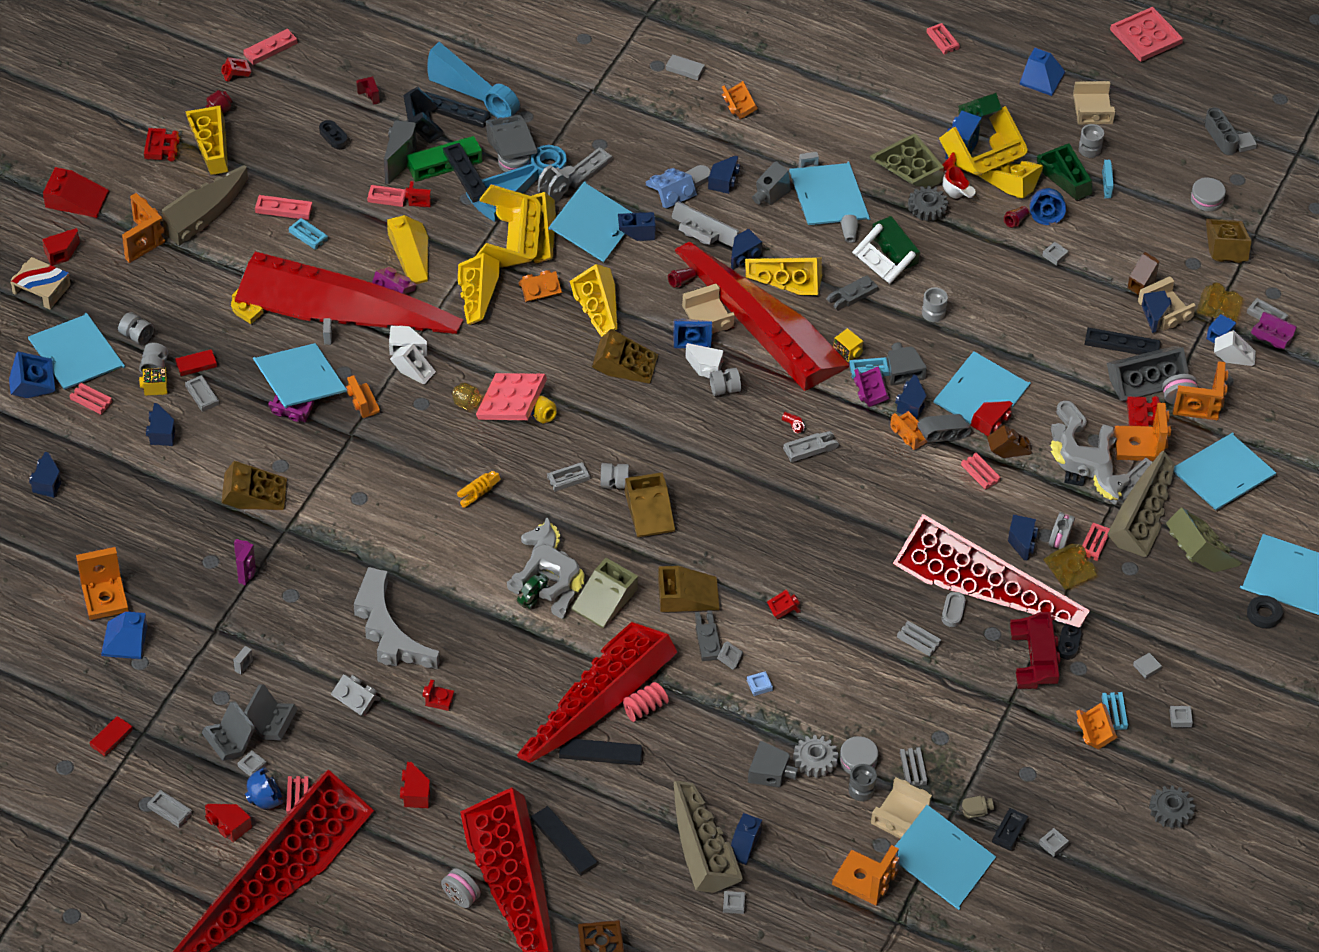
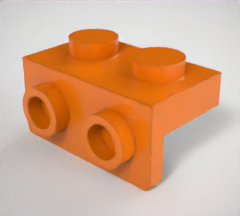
(740, 100)
(540, 286)
(362, 397)
(907, 429)
(1096, 726)

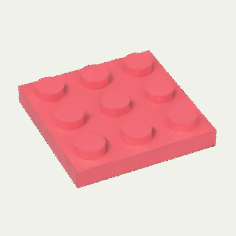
(1146, 34)
(511, 396)

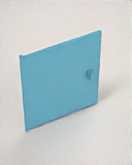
(829, 193)
(590, 222)
(76, 351)
(299, 375)
(980, 383)
(1223, 471)
(1285, 574)
(940, 859)

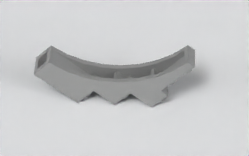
(380, 627)

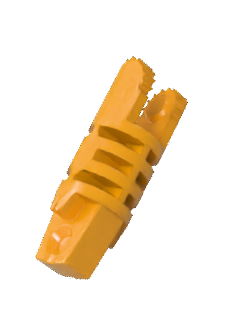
(478, 488)

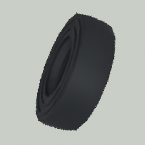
(1268, 602)

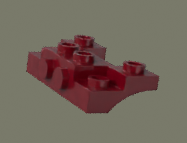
(1042, 650)

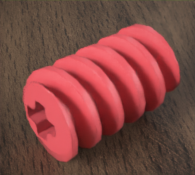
(643, 699)

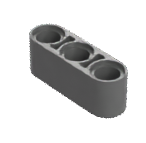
(1221, 131)
(944, 427)

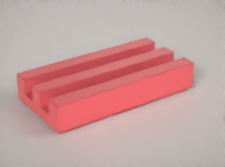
(940, 39)
(388, 197)
(93, 397)
(983, 469)
(1090, 552)
(297, 781)

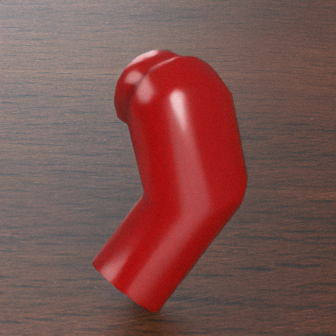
(795, 421)

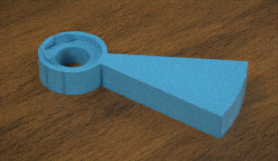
(453, 73)
(523, 177)

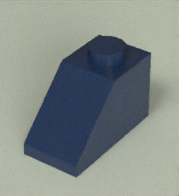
(1155, 307)
(746, 837)

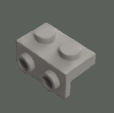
(354, 694)

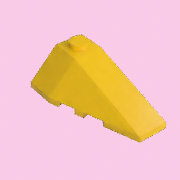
(795, 275)

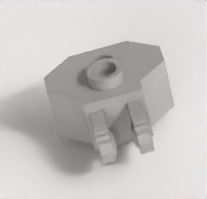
(556, 181)

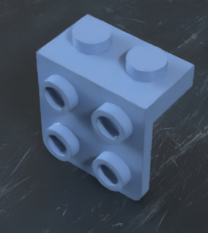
(672, 186)

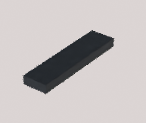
(460, 111)
(465, 171)
(1120, 341)
(601, 751)
(564, 840)

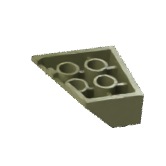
(911, 161)
(1200, 542)

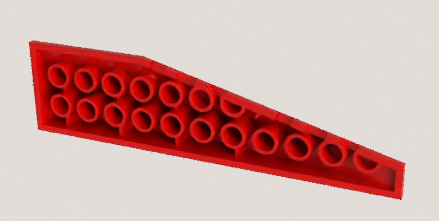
(320, 294)
(774, 325)
(284, 862)

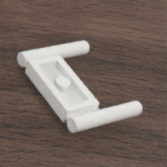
(877, 261)

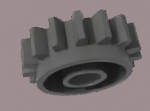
(927, 203)
(1171, 807)

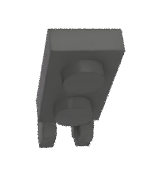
(853, 292)
(707, 637)

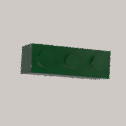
(982, 106)
(895, 242)

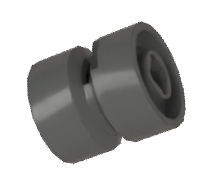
(862, 782)

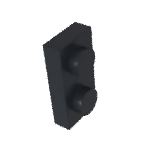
(1010, 829)

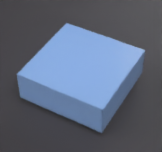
(759, 683)

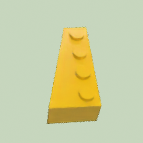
(210, 135)

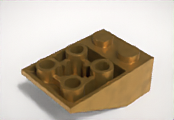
(624, 358)
(253, 488)
(649, 504)
(686, 590)

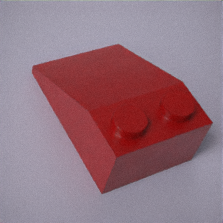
(74, 193)

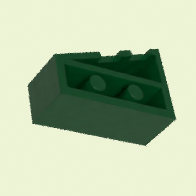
(1066, 171)

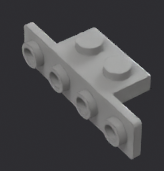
(702, 226)

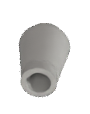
(849, 226)

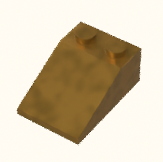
(1228, 240)

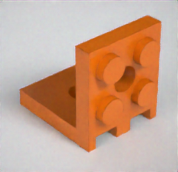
(147, 229)
(1208, 400)
(1150, 439)
(100, 582)
(876, 873)

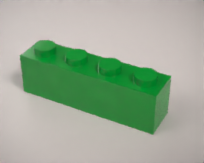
(434, 162)

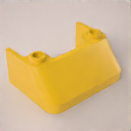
(1006, 146)
(523, 227)

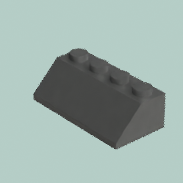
(1146, 372)

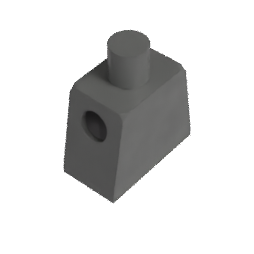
(772, 184)
(904, 364)
(770, 766)

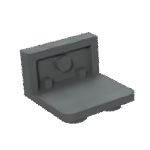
(268, 716)
(231, 735)

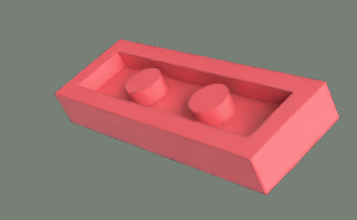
(270, 46)
(283, 207)

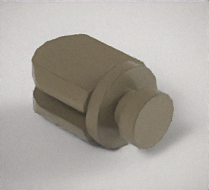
(976, 806)

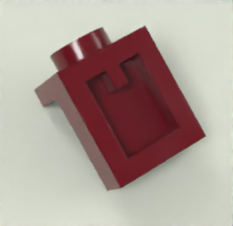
(368, 86)

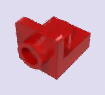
(235, 67)
(418, 197)
(783, 604)
(437, 696)

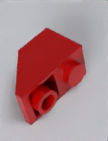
(61, 246)
(990, 416)
(416, 788)
(229, 819)

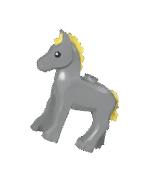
(1088, 460)
(553, 564)

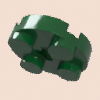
(532, 589)

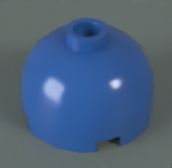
(1047, 206)
(263, 790)

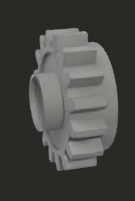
(815, 756)

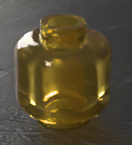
(466, 396)

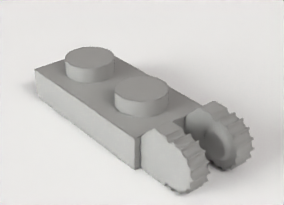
(810, 446)

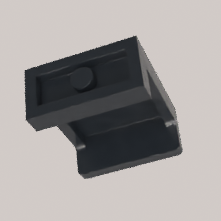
(418, 110)

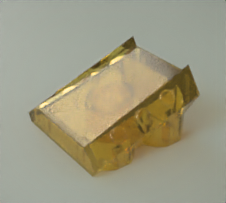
(1218, 301)
(1070, 566)

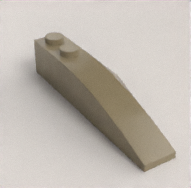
(200, 207)
(1139, 516)
(705, 851)

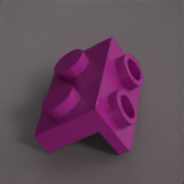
(391, 279)
(1274, 330)
(871, 386)
(295, 412)
(244, 560)

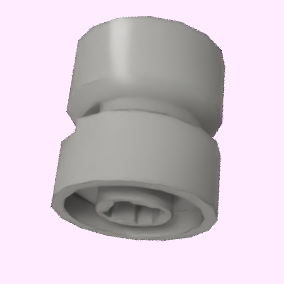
(1091, 140)
(934, 304)
(136, 328)
(154, 356)
(725, 381)
(614, 475)

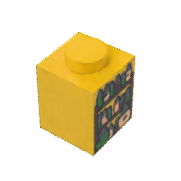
(848, 345)
(154, 381)

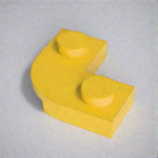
(246, 312)

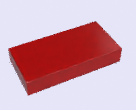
(196, 362)
(111, 736)

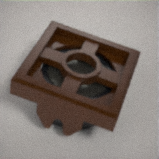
(601, 937)

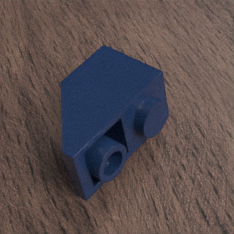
(723, 175)
(638, 225)
(745, 246)
(912, 398)
(161, 427)
(46, 477)
(1021, 535)

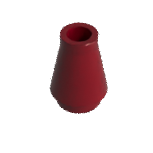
(1014, 217)
(680, 277)

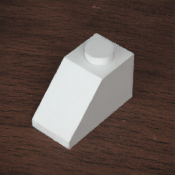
(404, 336)
(1234, 349)
(704, 359)
(412, 363)

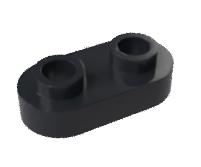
(335, 137)
(1069, 639)

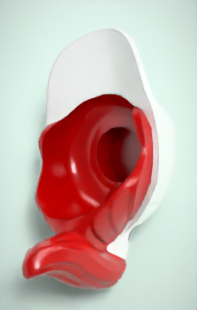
(955, 181)

